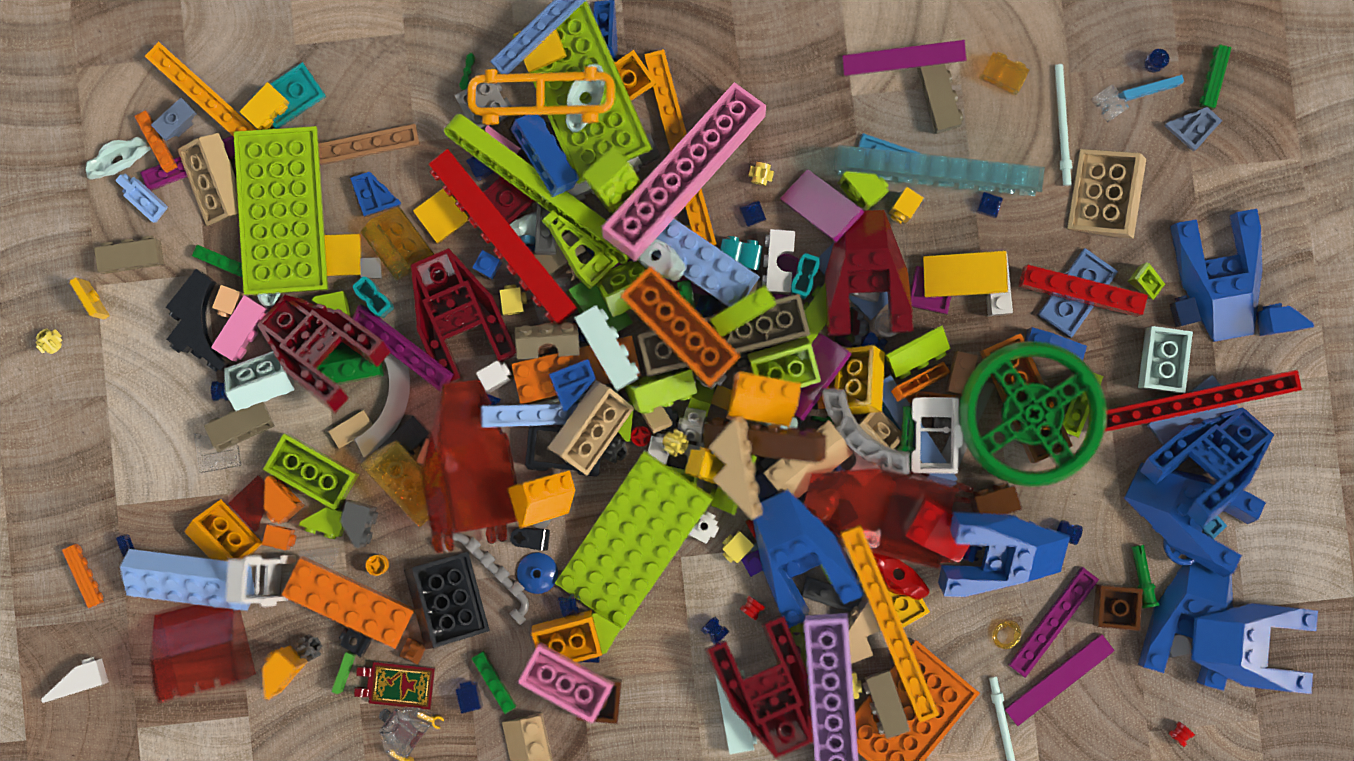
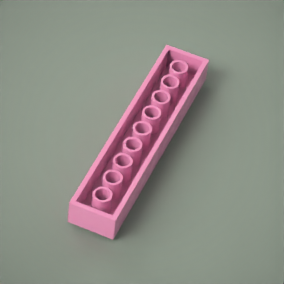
(684, 172)

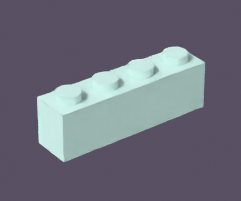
(608, 351)
(738, 734)

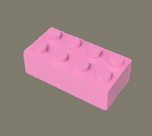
(566, 683)

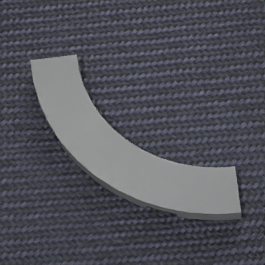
(393, 410)
(858, 439)

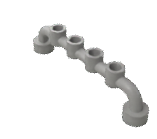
(500, 573)

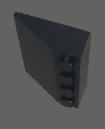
(446, 600)

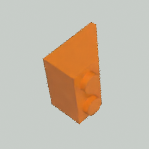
(280, 501)

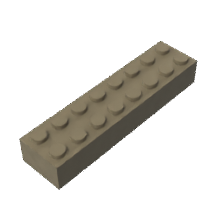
(773, 327)

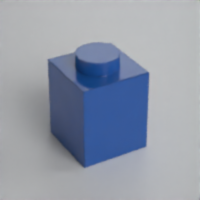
(487, 264)

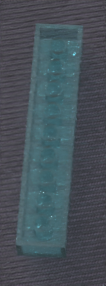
(940, 169)

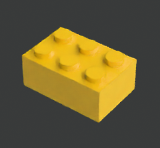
(863, 379)

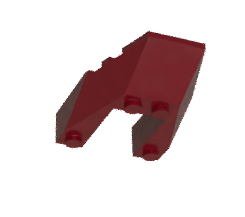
(867, 262)
(453, 302)
(306, 334)
(771, 701)

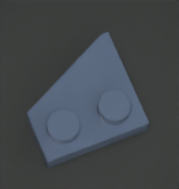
(1194, 127)

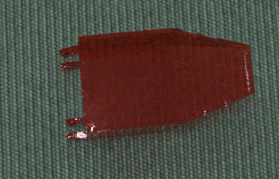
(466, 469)
(882, 506)

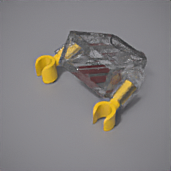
(404, 730)

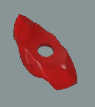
(911, 584)

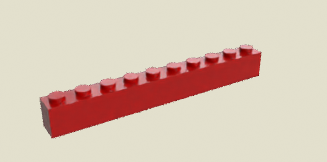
(503, 237)
(1203, 400)

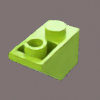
(324, 521)

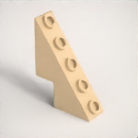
(738, 474)
(861, 624)

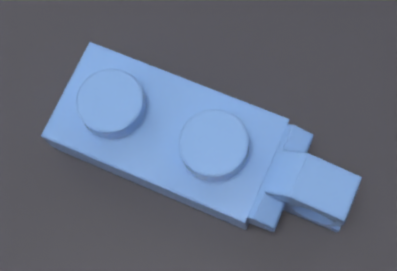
(142, 197)

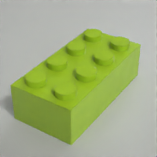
(612, 180)
(311, 471)

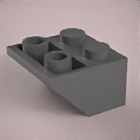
(357, 522)

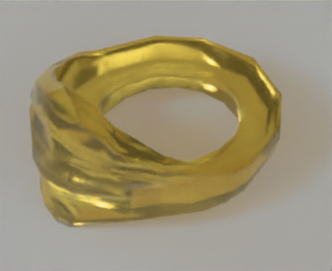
(1017, 635)

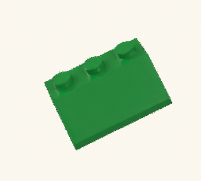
(347, 366)

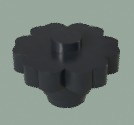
(858, 327)

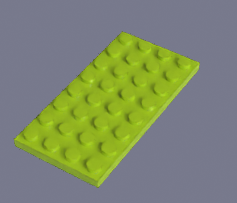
(616, 127)
(280, 210)
(634, 540)

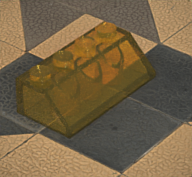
(400, 479)

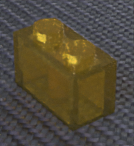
(1004, 73)

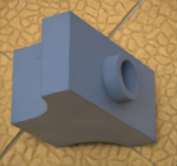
(174, 120)

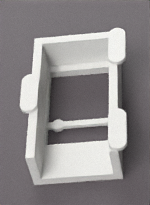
(936, 408)
(237, 580)

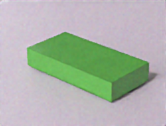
(343, 673)

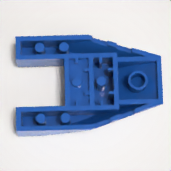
(1225, 286)
(1225, 448)
(1167, 508)
(793, 543)
(1013, 553)
(1190, 595)
(1239, 642)

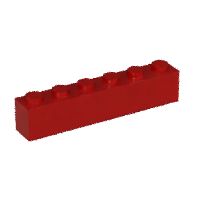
(1083, 290)

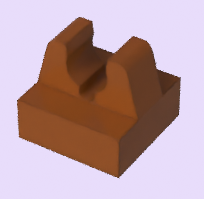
(413, 650)

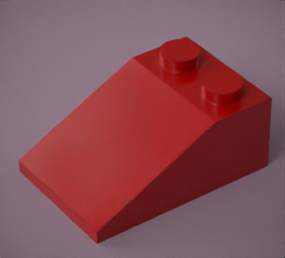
(932, 530)

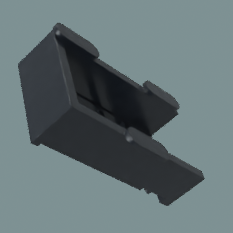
(544, 466)

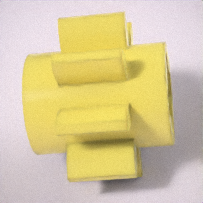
(761, 173)
(48, 341)
(675, 442)

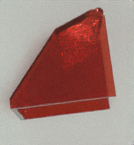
(196, 649)

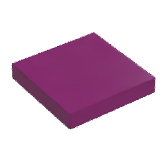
(918, 298)

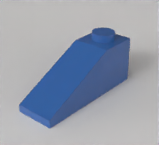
(606, 19)
(1035, 334)

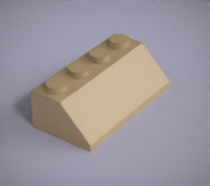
(211, 178)
(591, 427)
(796, 474)
(527, 738)

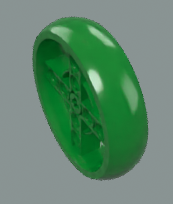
(1066, 462)

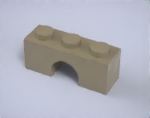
(530, 338)

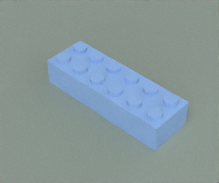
(708, 265)
(180, 579)

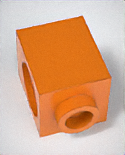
(279, 537)

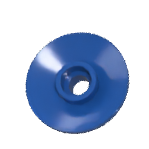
(545, 565)

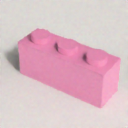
(240, 329)

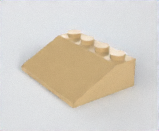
(1107, 193)

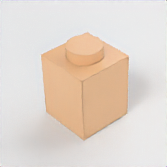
(227, 301)

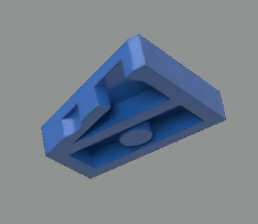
(372, 195)
(572, 382)

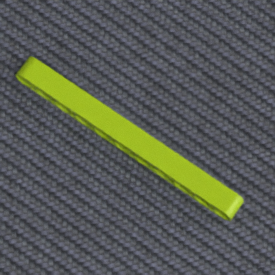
(526, 179)

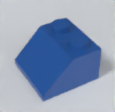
(1280, 319)

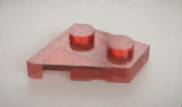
(250, 503)

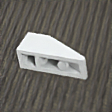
(81, 678)

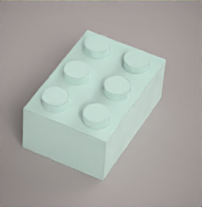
(1165, 360)
(256, 381)

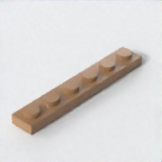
(368, 144)

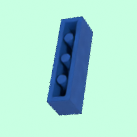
(544, 154)

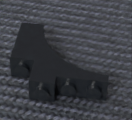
(191, 307)

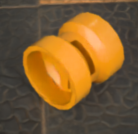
(373, 564)

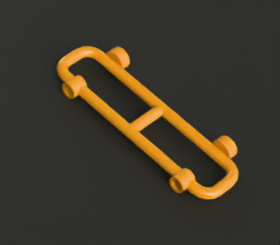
(589, 113)

